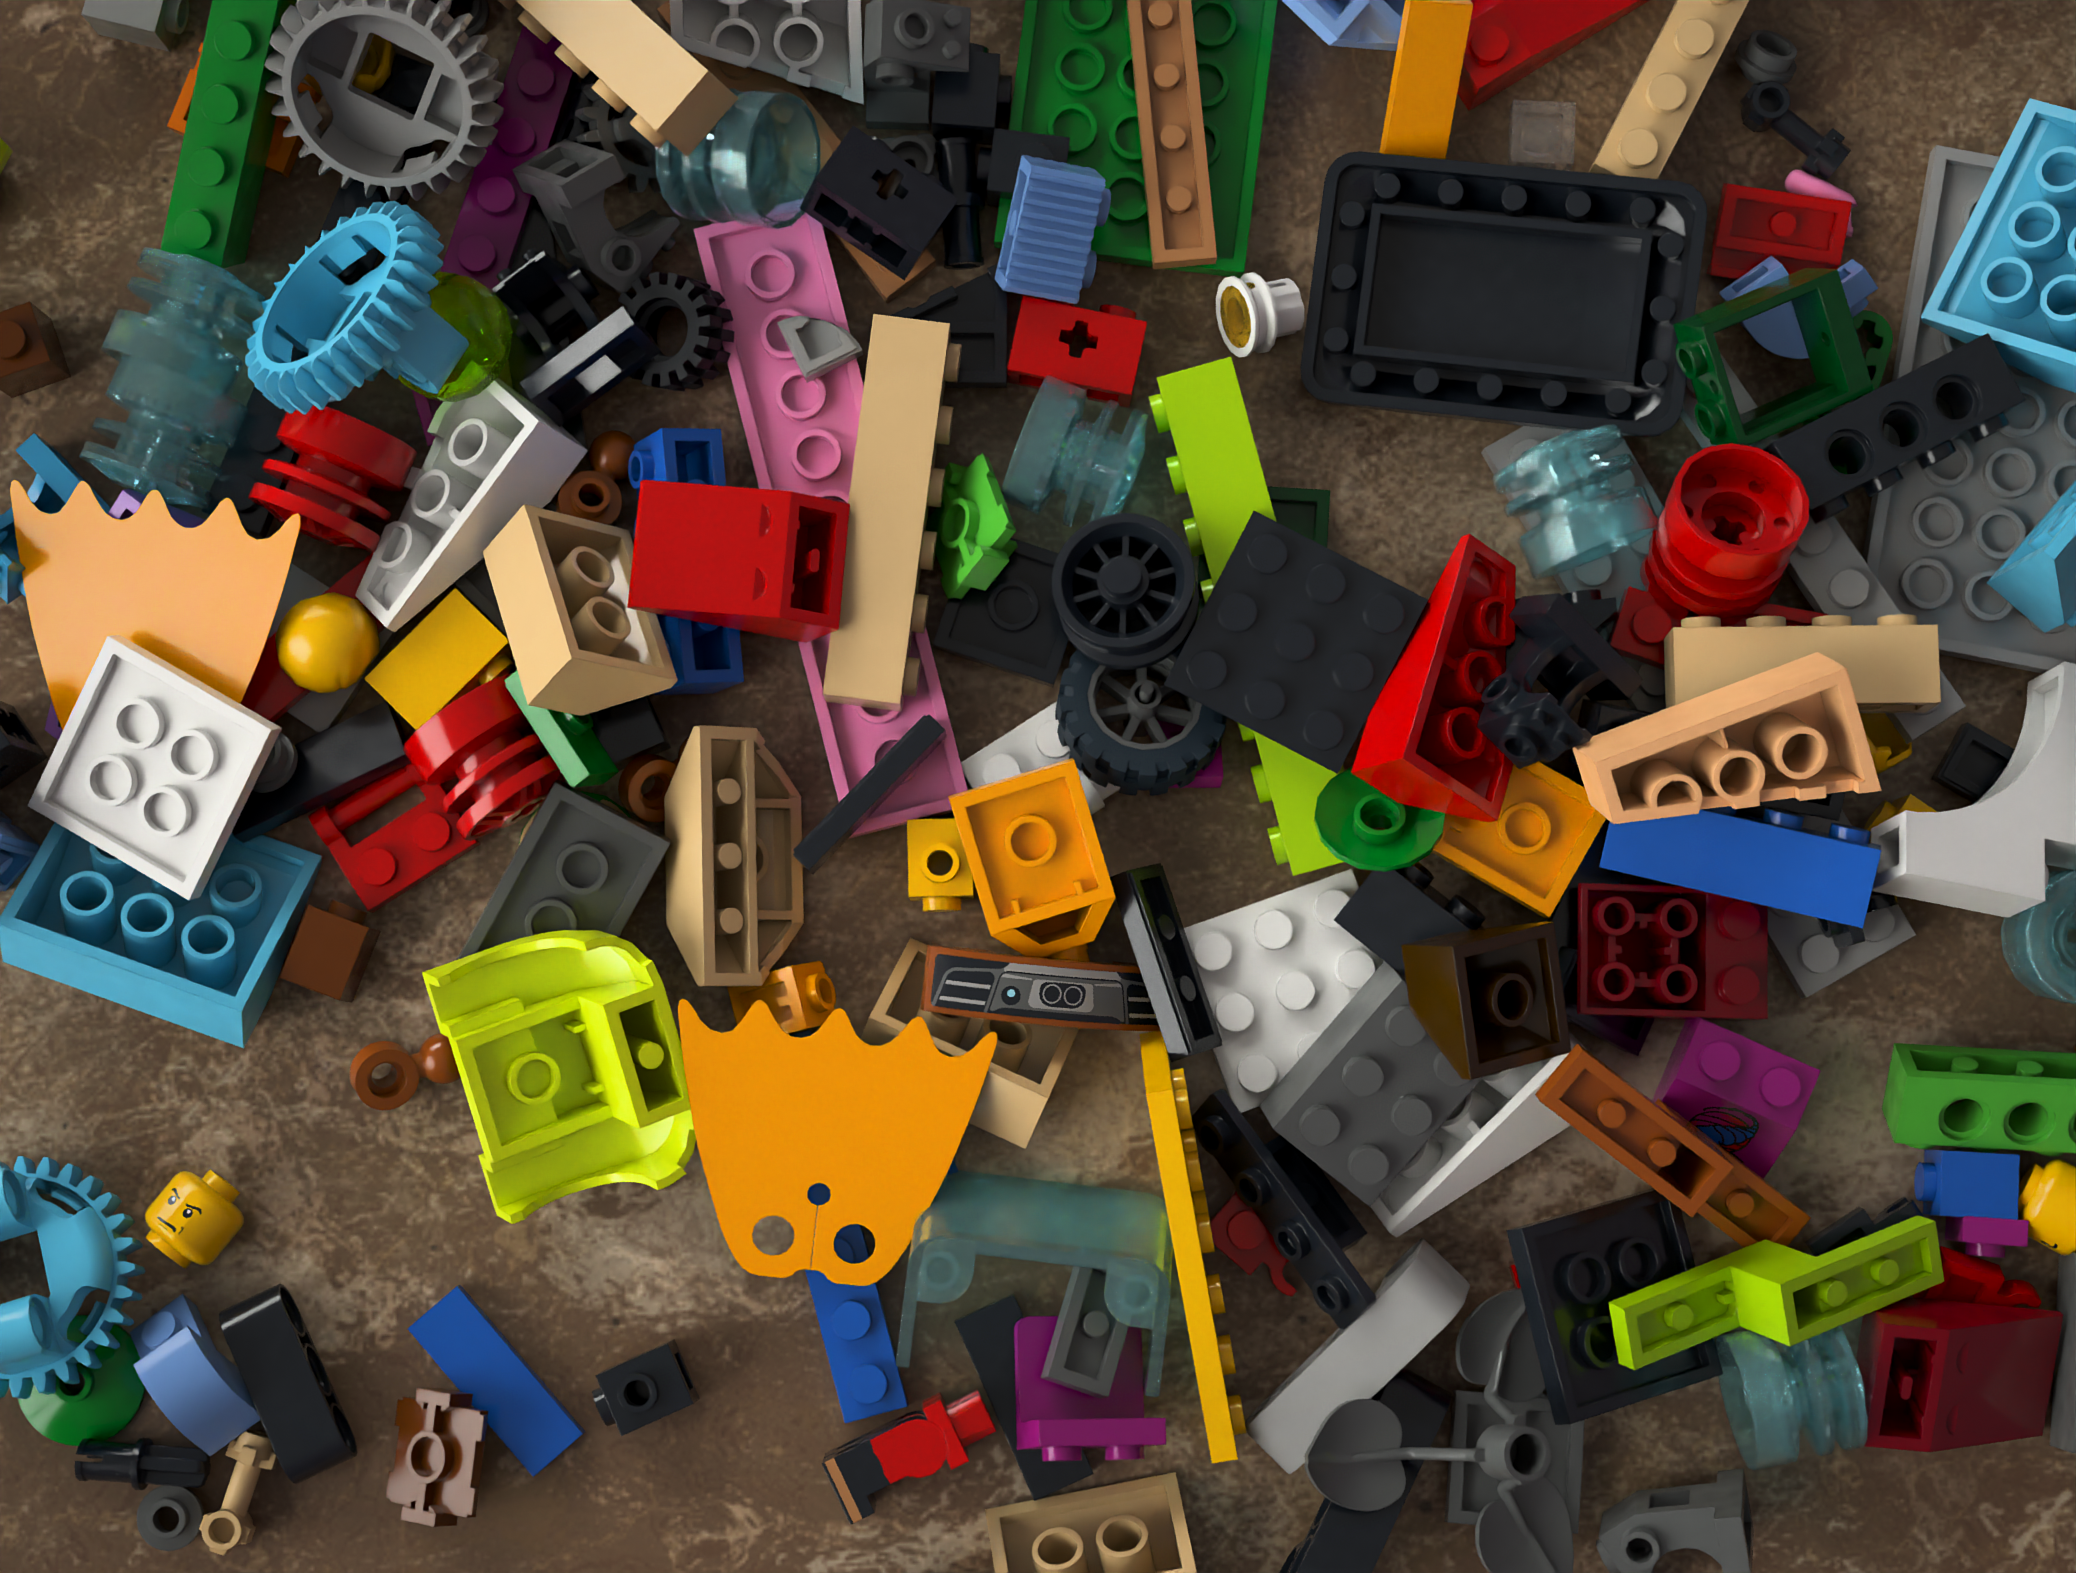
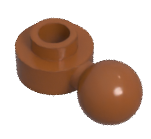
(609, 460)
(649, 805)
(432, 1061)

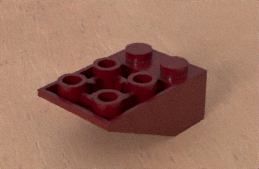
(1670, 954)
(1955, 1373)

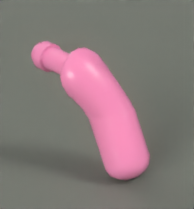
(1807, 184)

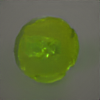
(483, 322)

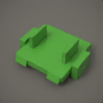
(971, 528)

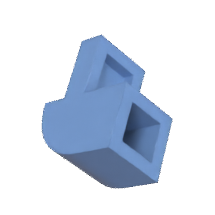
(1778, 327)
(192, 1379)

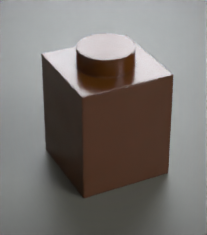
(29, 351)
(331, 951)

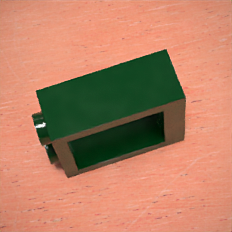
(1829, 341)

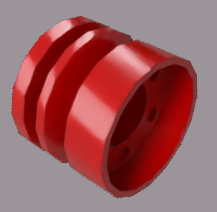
(334, 475)
(1728, 530)
(484, 747)

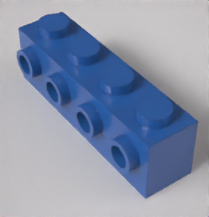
(702, 654)
(1753, 860)

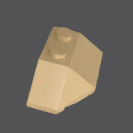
(731, 857)

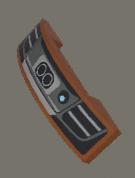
(1036, 990)

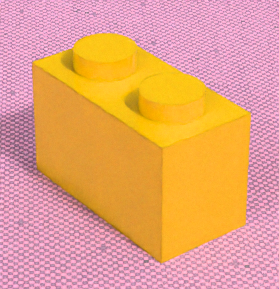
(441, 660)

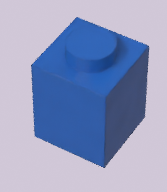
(1968, 1184)

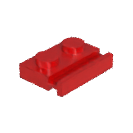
(1767, 223)

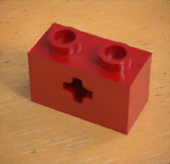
(1106, 365)

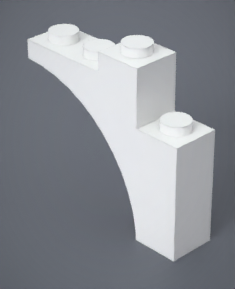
(1998, 848)

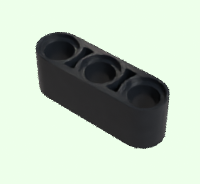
(288, 1383)

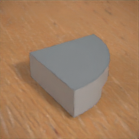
(818, 345)

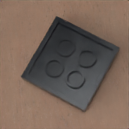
(1296, 642)
(1570, 1274)

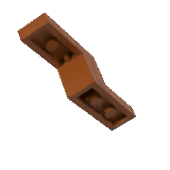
(1669, 1152)

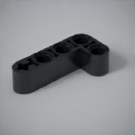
(1352, 1539)

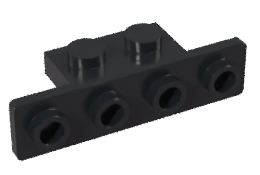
(1293, 1203)

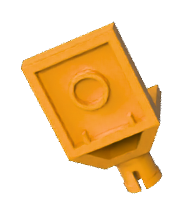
(1533, 844)
(1036, 861)

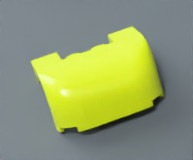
(566, 1066)

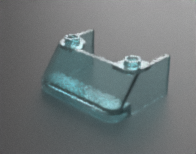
(1048, 1224)

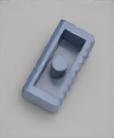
(1052, 230)

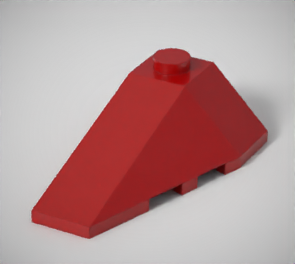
(1522, 35)
(1423, 727)

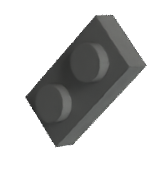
(1085, 1337)

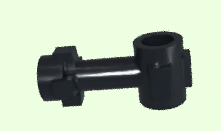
(1767, 108)

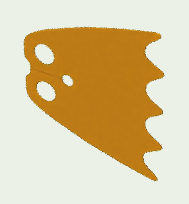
(176, 591)
(831, 1112)

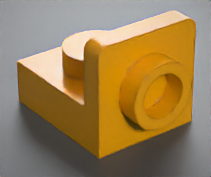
(796, 996)

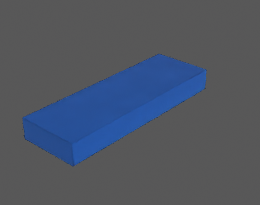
(499, 1378)

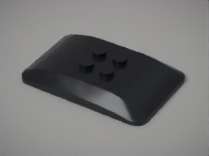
(1502, 293)

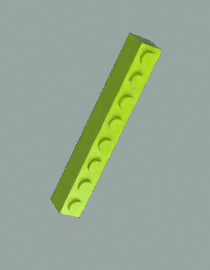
(1225, 486)

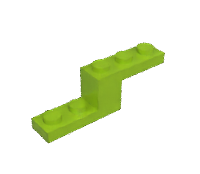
(1776, 1292)

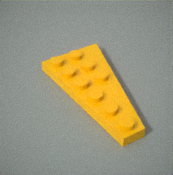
(1191, 1239)

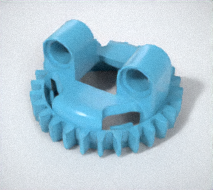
(358, 326)
(78, 1257)

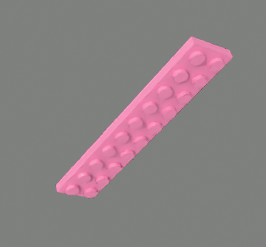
(806, 444)

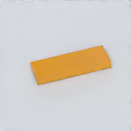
(1426, 77)

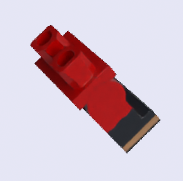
(905, 1447)

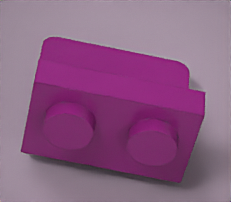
(1067, 1420)

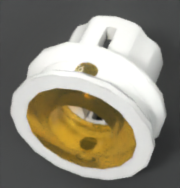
(1257, 312)

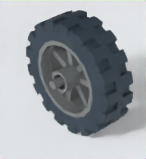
(1119, 759)

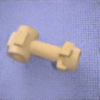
(233, 1523)

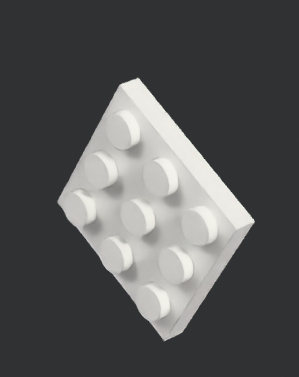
(154, 766)
(1278, 980)

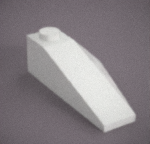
(479, 472)
(1479, 1138)

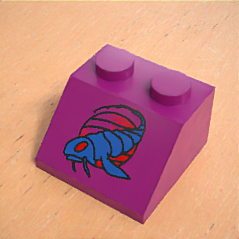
(1736, 1091)

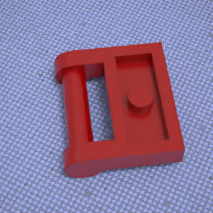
(399, 852)

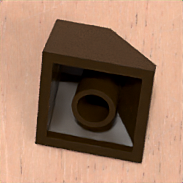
(1490, 996)

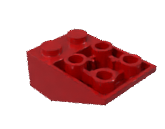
(740, 558)

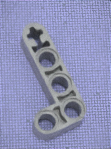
(1356, 1362)

